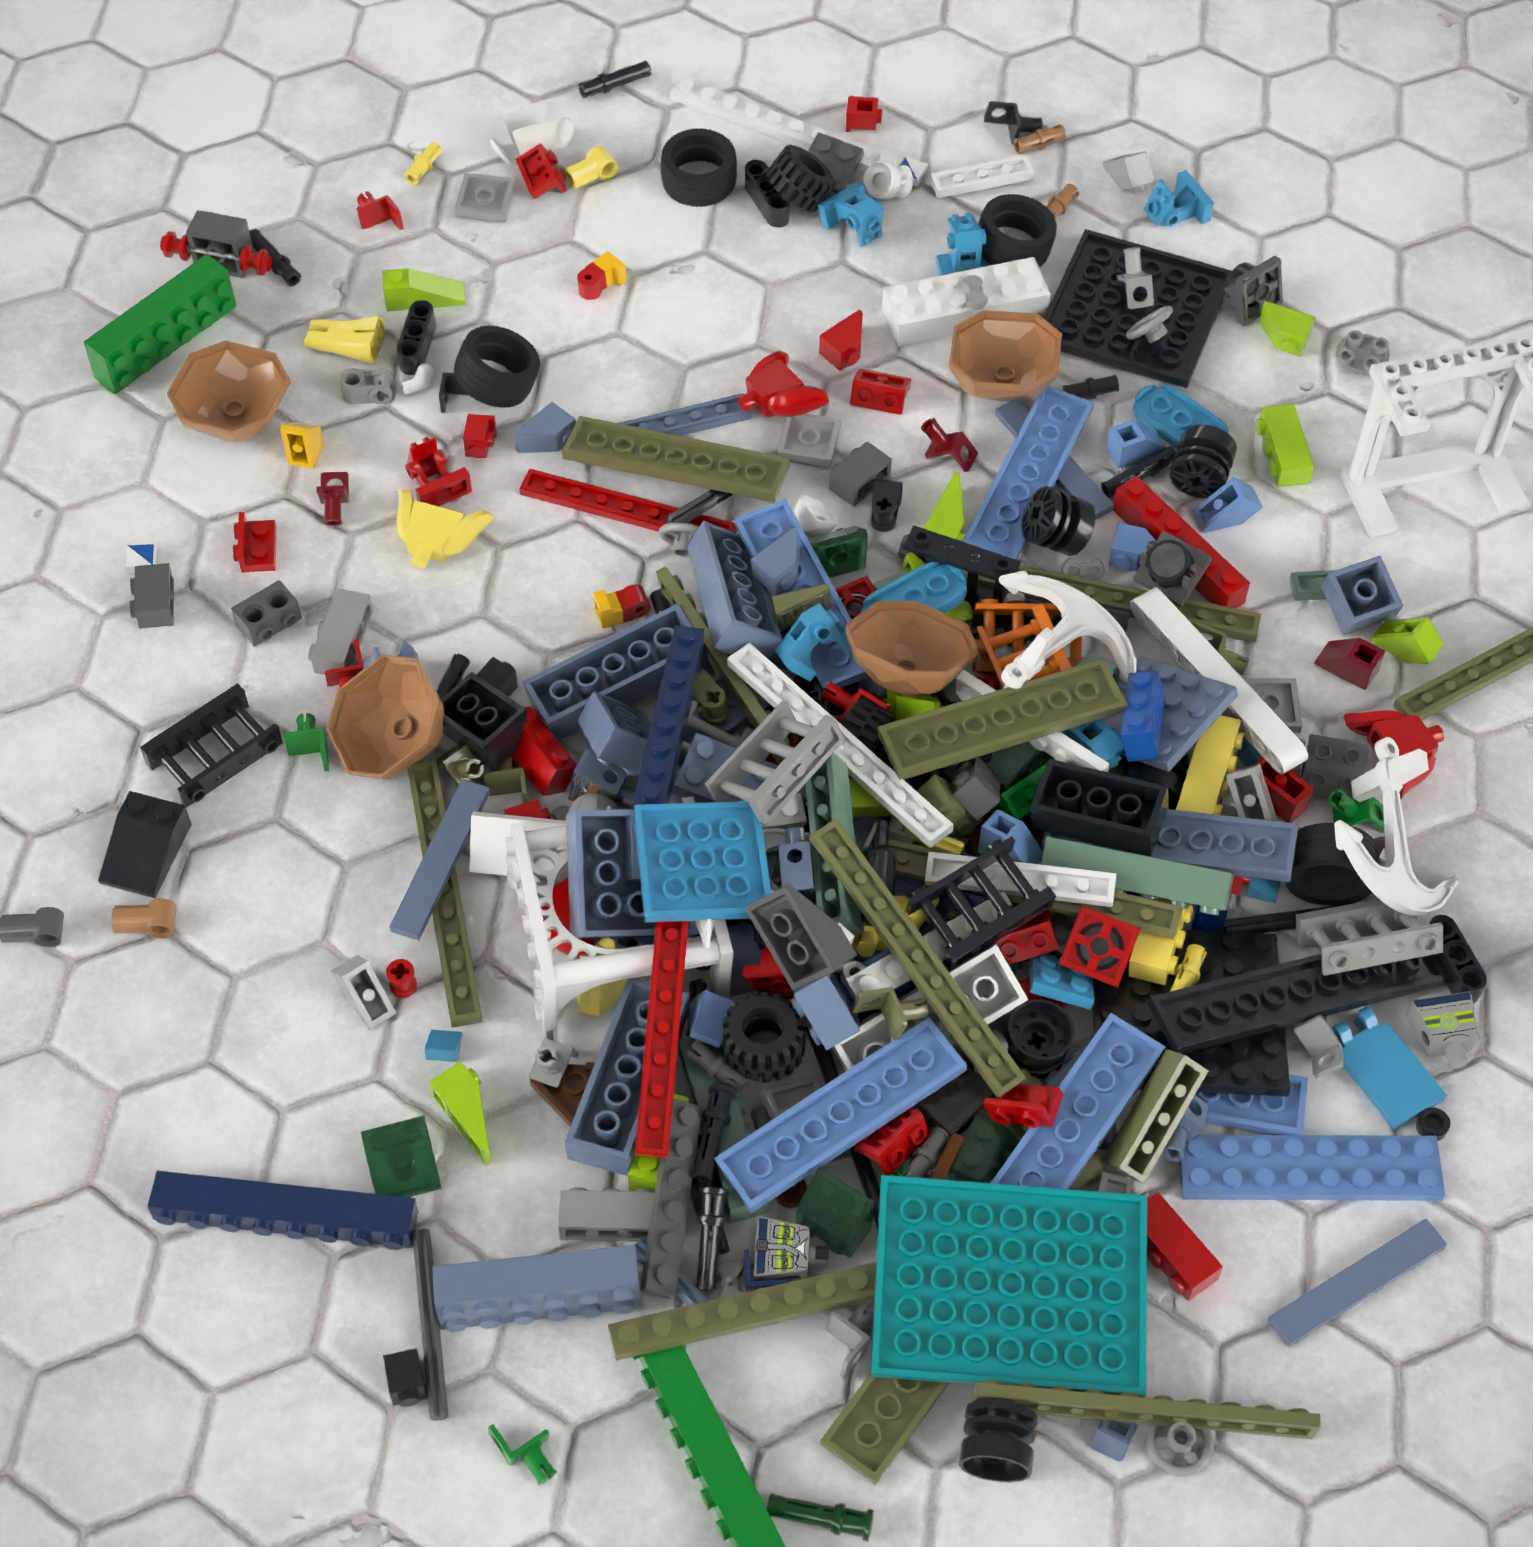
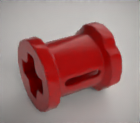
(401, 969)

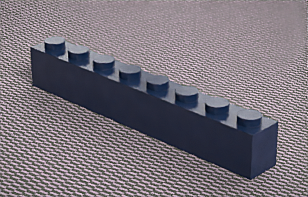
(670, 717)
(283, 1209)

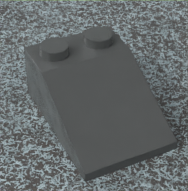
(799, 936)

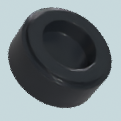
(1433, 1122)

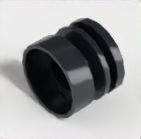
(1202, 460)
(1058, 521)
(1173, 779)
(1039, 1037)
(998, 1440)

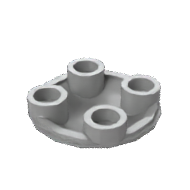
(1360, 351)

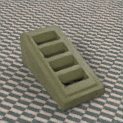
(792, 604)

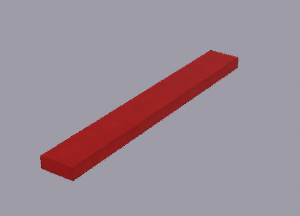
(605, 502)
(661, 1040)

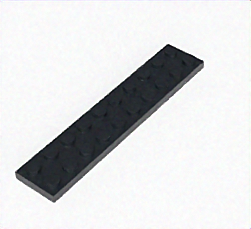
(1283, 997)

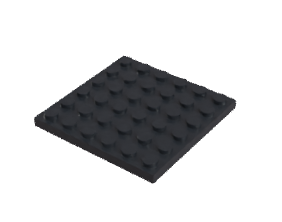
(1095, 315)
(1235, 1067)

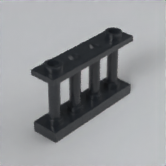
(965, 557)
(199, 724)
(982, 934)

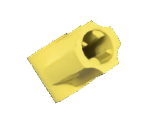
(597, 164)

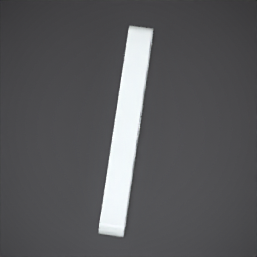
(1195, 654)

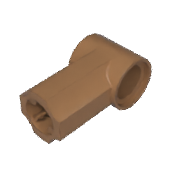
(154, 919)

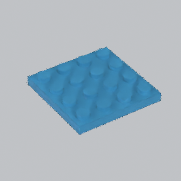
(700, 860)

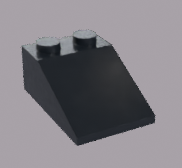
(144, 844)

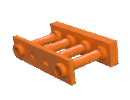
(991, 607)
(1058, 662)

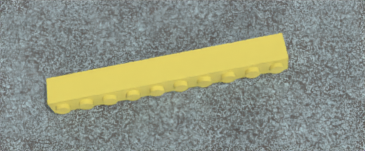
(1201, 793)

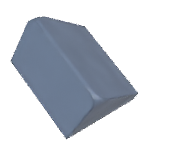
(1113, 1438)

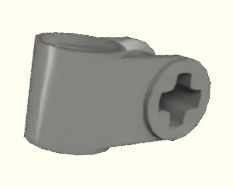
(364, 385)

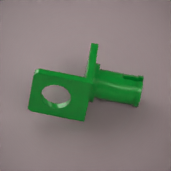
(307, 739)
(1356, 812)
(528, 1452)

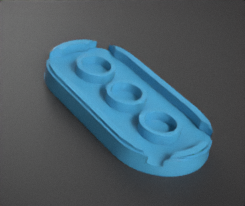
(1171, 412)
(931, 584)

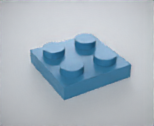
(1059, 982)

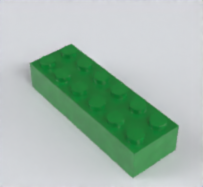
(160, 324)

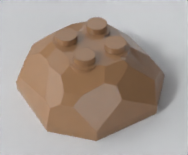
(1005, 355)
(228, 390)
(910, 646)
(386, 718)

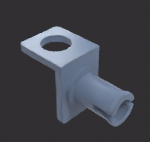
(1188, 1128)

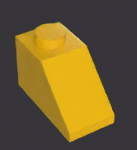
(302, 443)

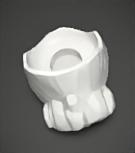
(887, 181)
(814, 516)

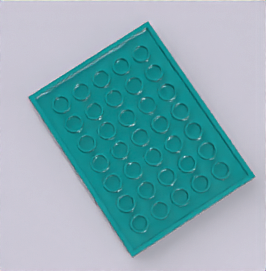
(1010, 1285)

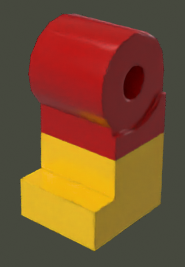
(600, 275)
(620, 605)

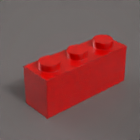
(543, 757)
(1178, 1250)

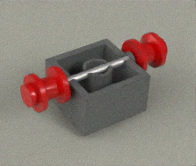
(223, 239)

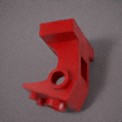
(425, 461)

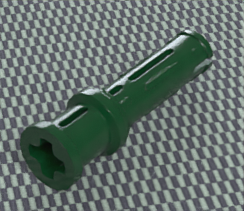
(836, 1518)

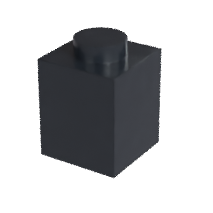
(499, 675)
(405, 1377)

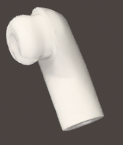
(420, 381)

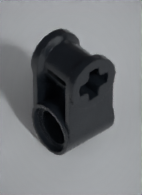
(885, 504)

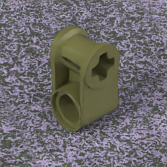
(710, 699)

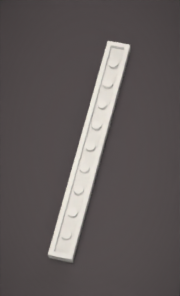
(764, 119)
(862, 763)

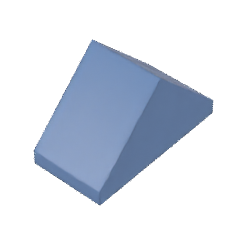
(707, 1017)

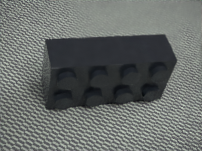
(1099, 807)

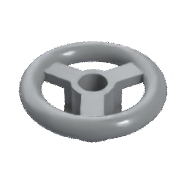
(1151, 325)
(683, 534)
(1186, 1431)

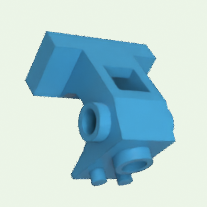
(1187, 198)
(859, 211)
(966, 246)
(803, 637)
(1105, 745)

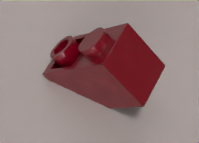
(1352, 660)

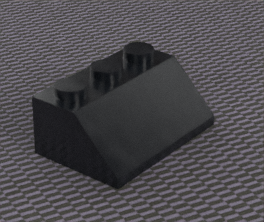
(483, 720)

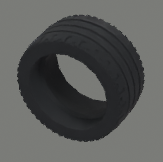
(698, 146)
(1022, 214)
(487, 383)
(1323, 871)

